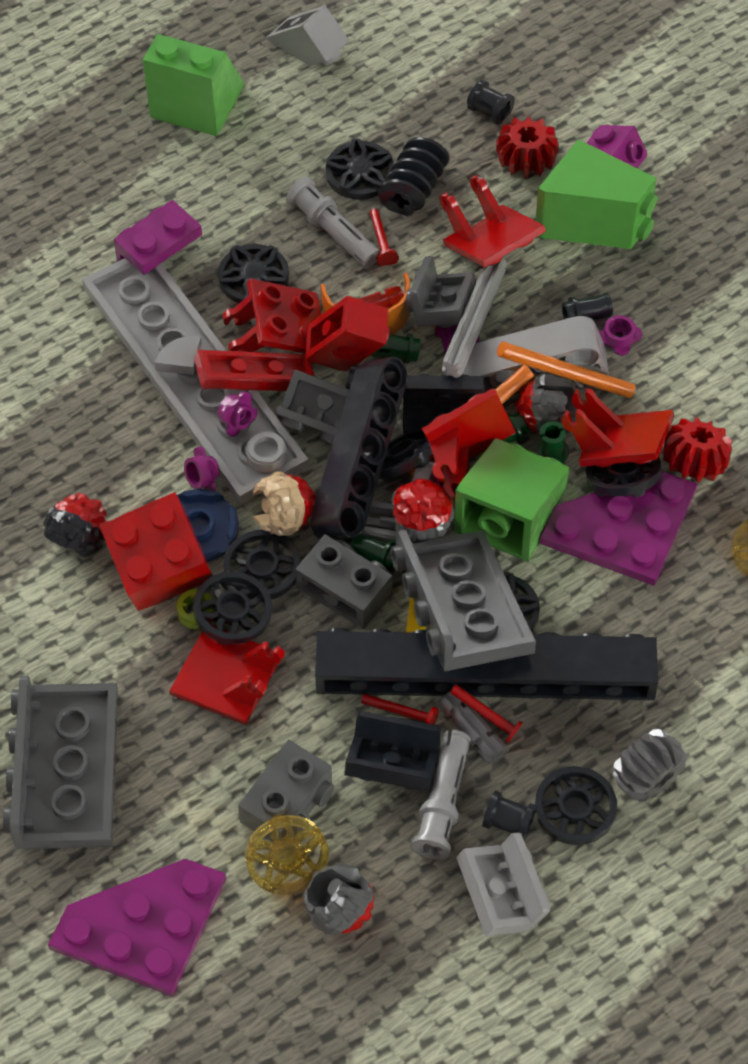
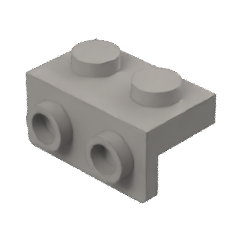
(504, 886)

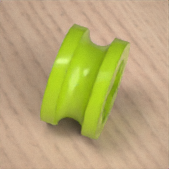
(182, 608)

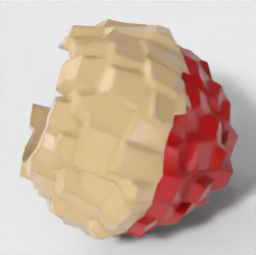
(286, 504)

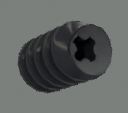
(413, 176)

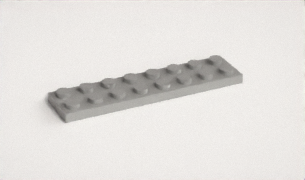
(146, 317)

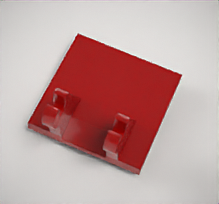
(495, 235)
(279, 314)
(465, 434)
(613, 437)
(227, 676)

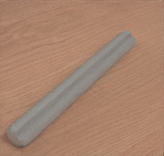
(473, 319)

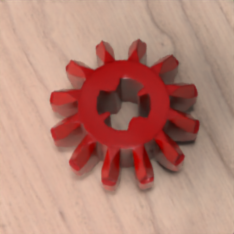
(527, 146)
(697, 449)

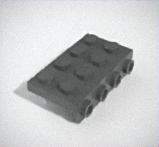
(462, 599)
(62, 765)

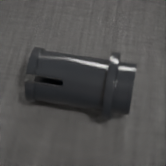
(591, 307)

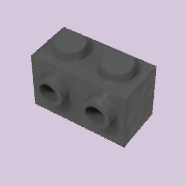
(344, 580)
(288, 786)

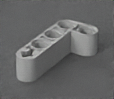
(569, 340)

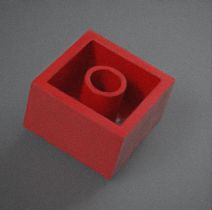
(156, 551)

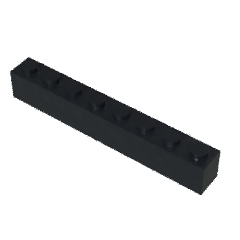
(559, 669)

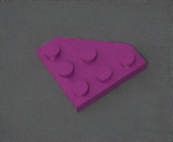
(623, 531)
(143, 925)

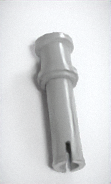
(323, 213)
(440, 811)

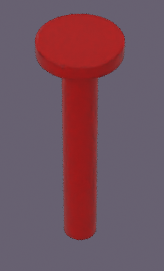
(386, 256)
(486, 712)
(429, 718)

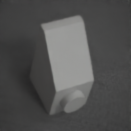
(310, 37)

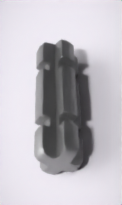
(471, 723)

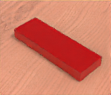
(248, 369)

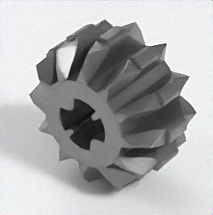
(649, 765)

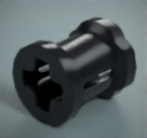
(490, 101)
(509, 815)

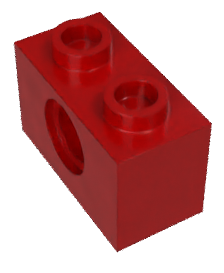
(347, 334)

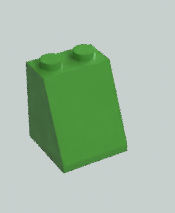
(190, 84)
(596, 200)
(510, 497)

